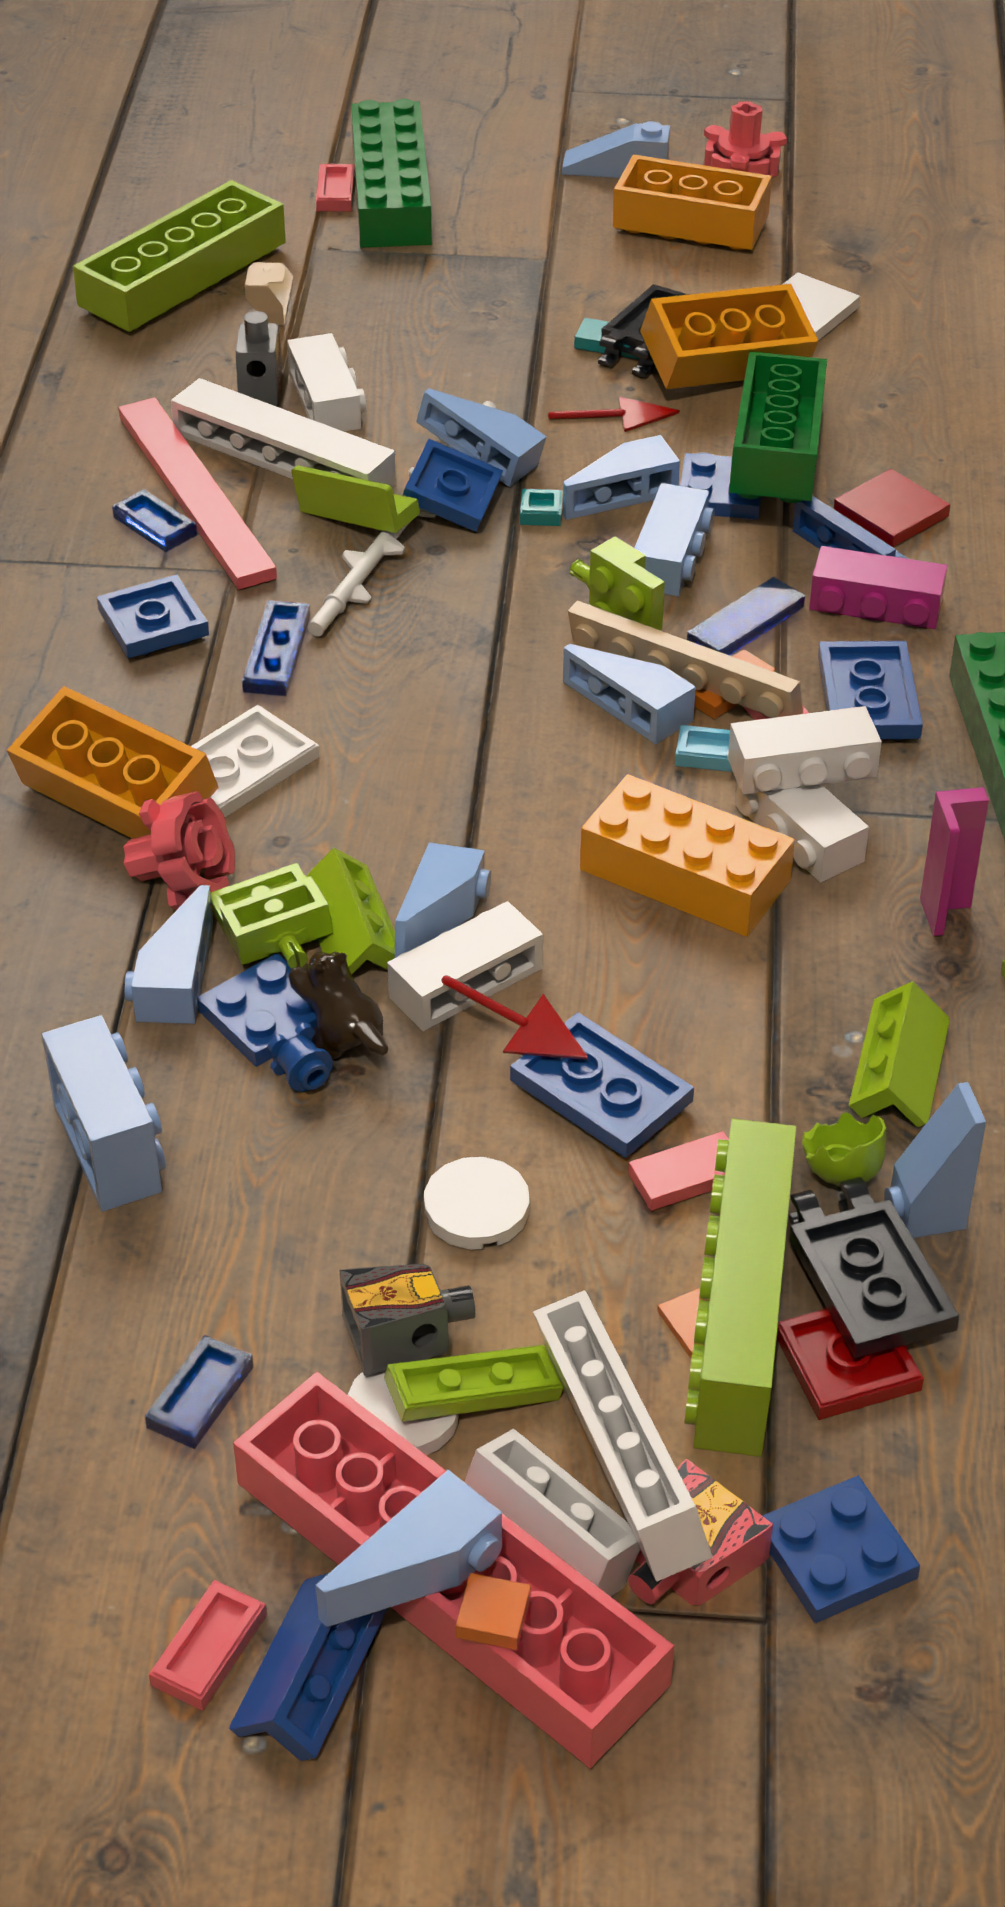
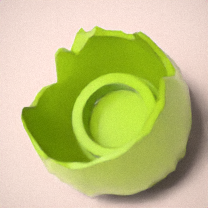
(846, 1149)

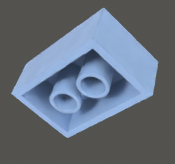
(104, 1112)

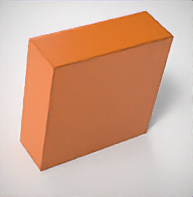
(493, 1611)

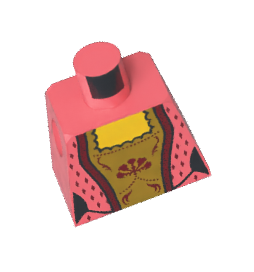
(735, 1535)

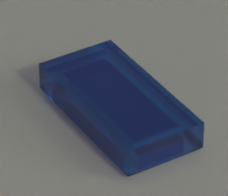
(154, 520)
(199, 1391)

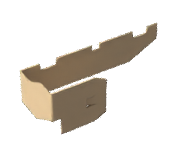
(269, 289)

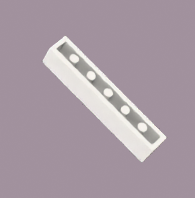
(275, 436)
(623, 1437)

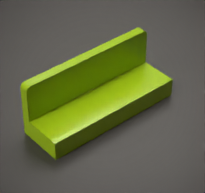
(352, 500)
(356, 911)
(901, 1055)

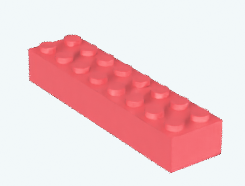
(581, 1657)

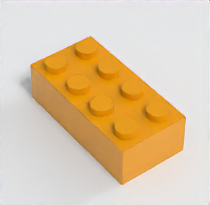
(691, 202)
(711, 333)
(106, 762)
(687, 854)

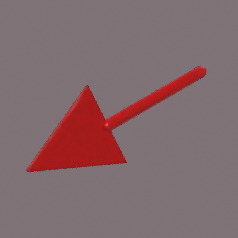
(633, 413)
(539, 1033)

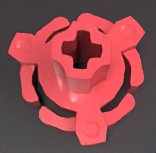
(744, 143)
(183, 839)

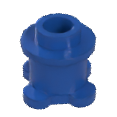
(300, 1059)

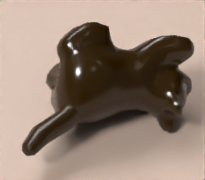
(341, 1009)

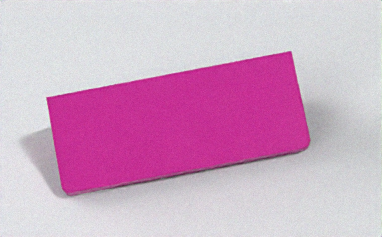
(952, 853)

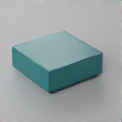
(541, 507)

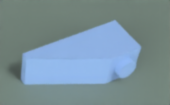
(612, 152)
(483, 433)
(621, 478)
(632, 690)
(441, 894)
(173, 964)
(939, 1168)
(416, 1553)

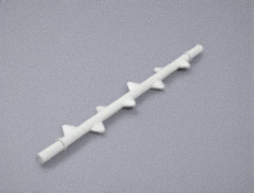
(361, 566)

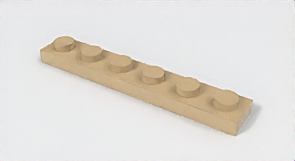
(701, 666)

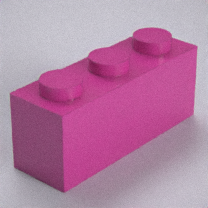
(878, 587)

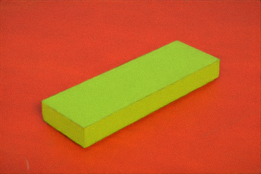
(472, 1382)

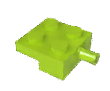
(621, 583)
(272, 915)

